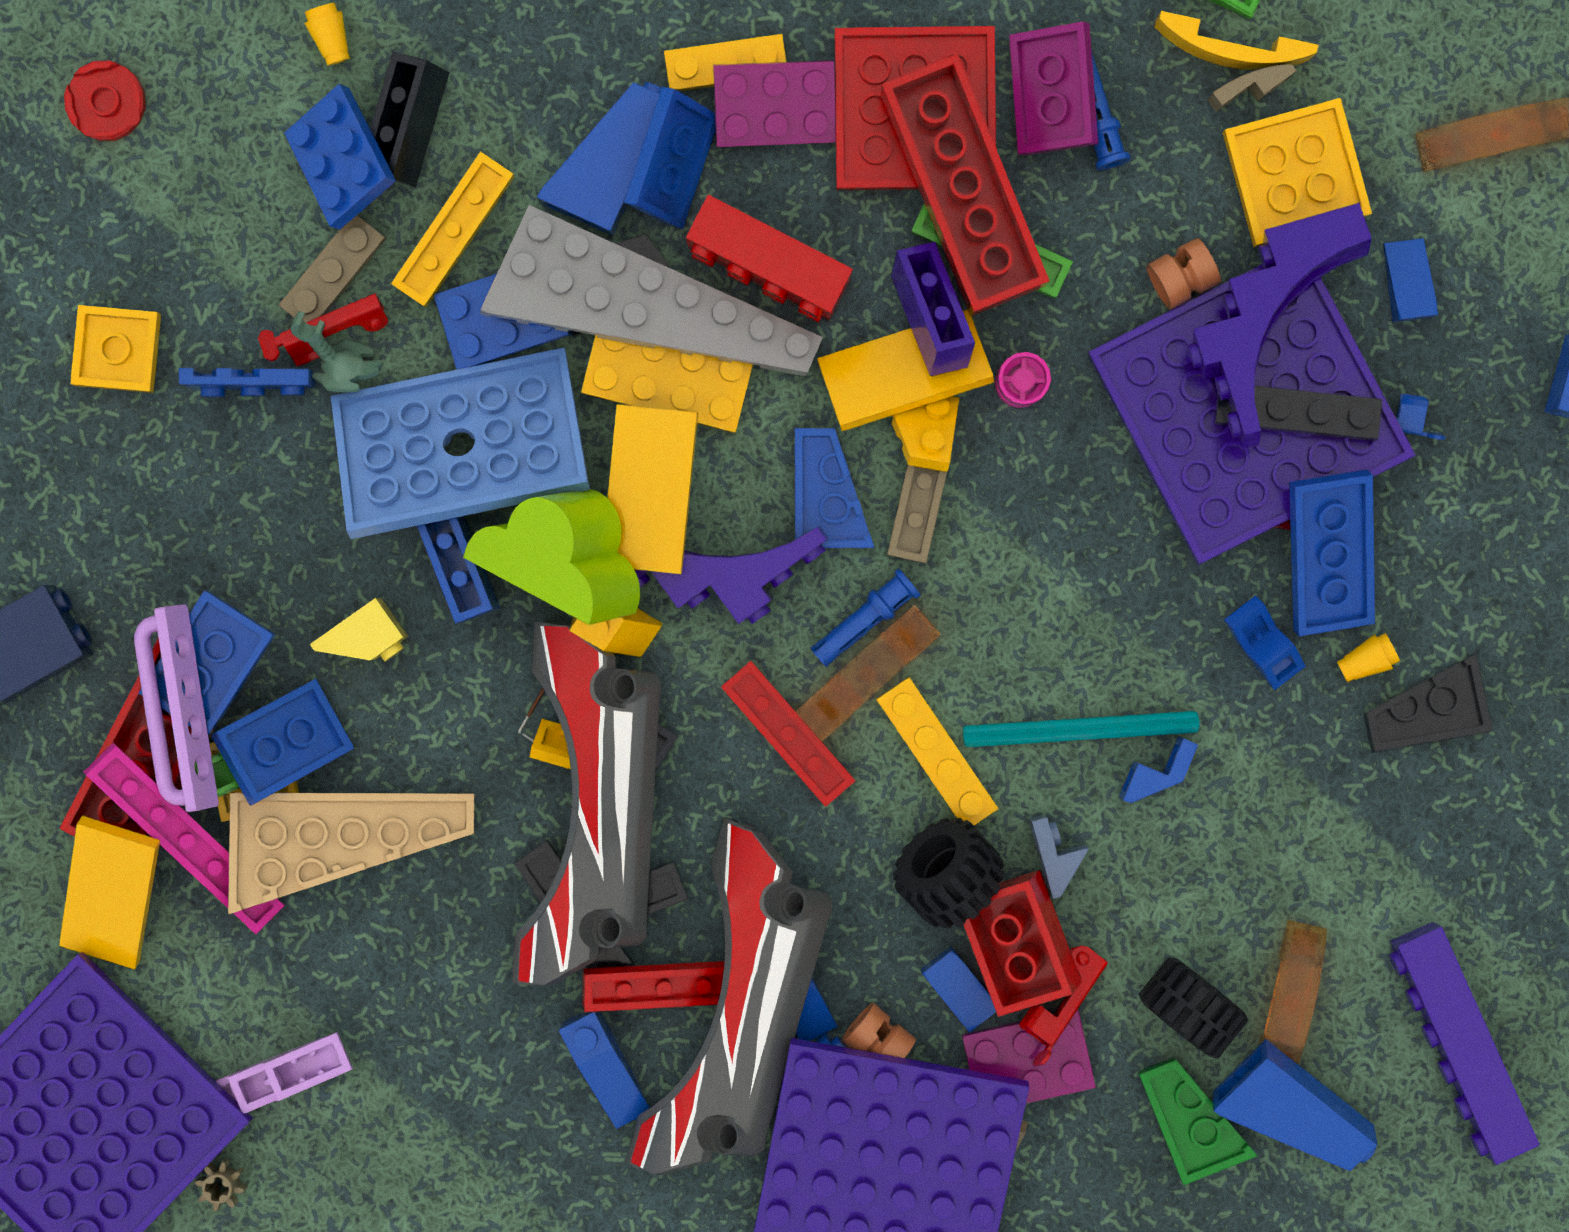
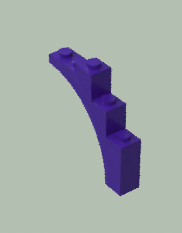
(1291, 261)
(738, 578)

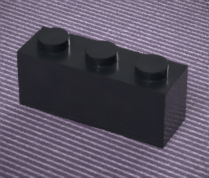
(407, 114)

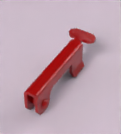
(365, 312)
(1049, 1027)

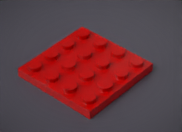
(866, 58)

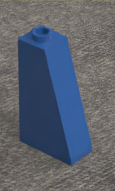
(598, 172)
(1293, 1107)

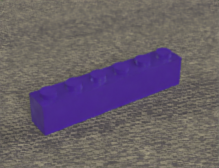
(1463, 1042)

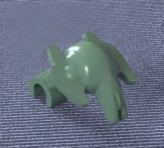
(340, 362)

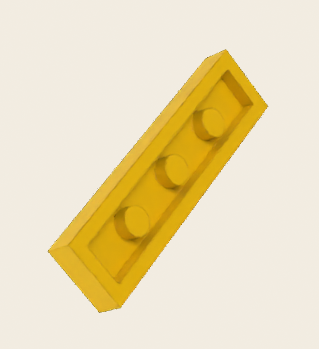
(453, 229)
(936, 752)

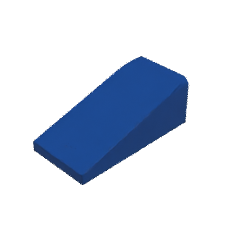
(1409, 281)
(959, 988)

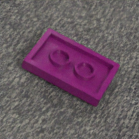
(1053, 89)
(774, 103)
(1011, 1051)

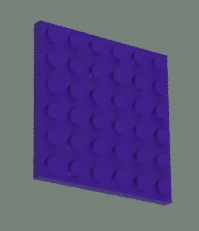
(1201, 470)
(101, 1111)
(888, 1145)

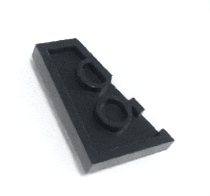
(1433, 711)

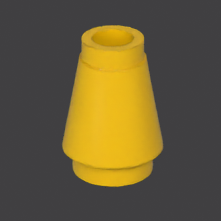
(328, 32)
(1369, 658)

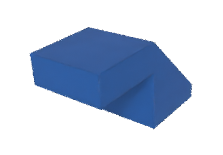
(1264, 643)
(1146, 781)

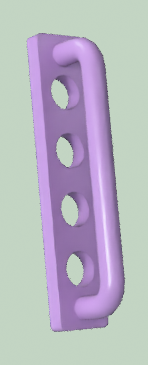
(172, 625)

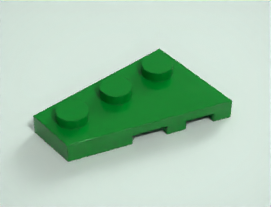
(1193, 1132)

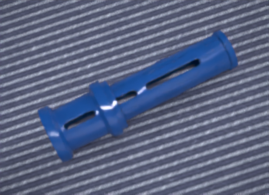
(1107, 129)
(880, 606)

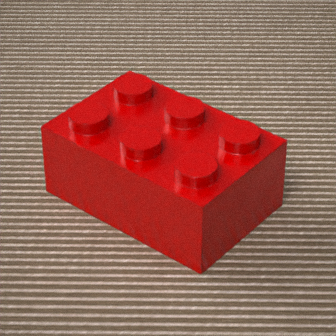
(1022, 946)

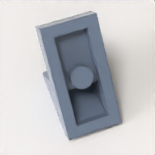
(1056, 865)

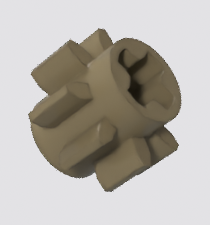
(230, 1178)

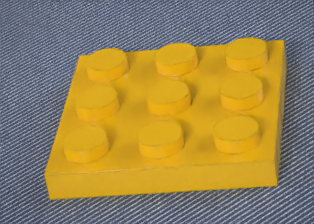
(1295, 166)

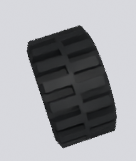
(948, 872)
(1193, 1007)

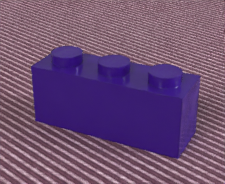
(932, 309)

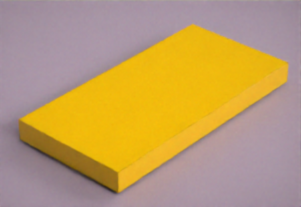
(892, 378)
(652, 484)
(109, 892)

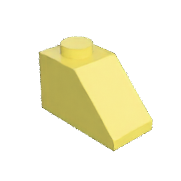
(365, 634)

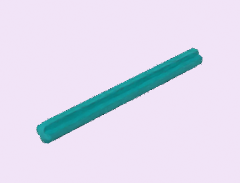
(1081, 729)

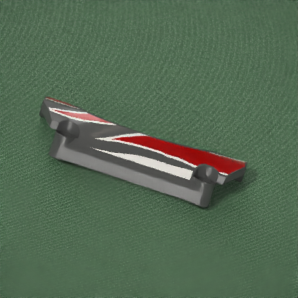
(612, 752)
(768, 968)

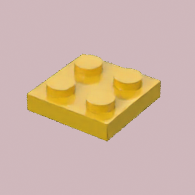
(115, 349)

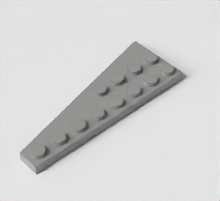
(595, 287)

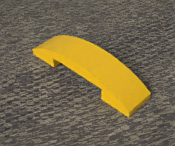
(1183, 33)

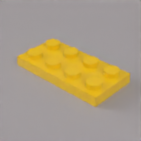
(668, 381)

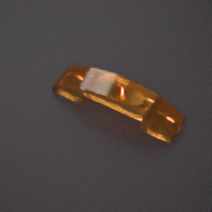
(1493, 134)
(867, 672)
(1295, 988)

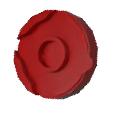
(115, 111)

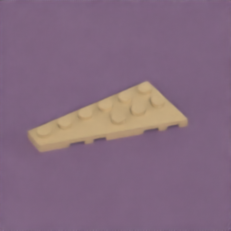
(318, 837)

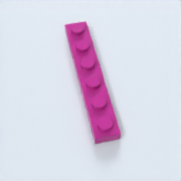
(174, 828)

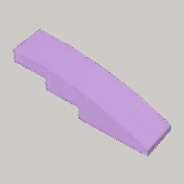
(287, 1073)

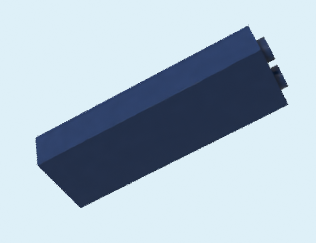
(38, 641)

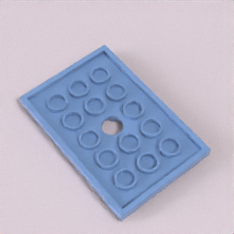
(397, 436)

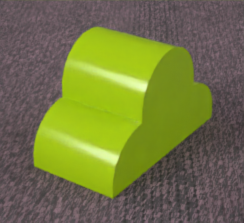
(564, 554)

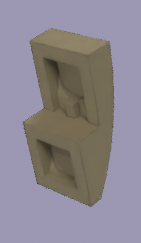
(1258, 82)

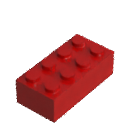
(768, 258)

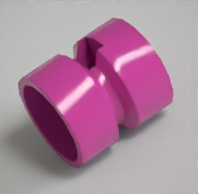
(1022, 380)

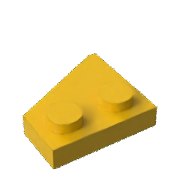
(928, 433)

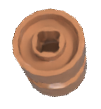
(1185, 272)
(875, 1034)

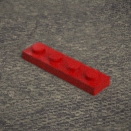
(788, 733)
(652, 986)

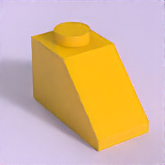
(620, 635)

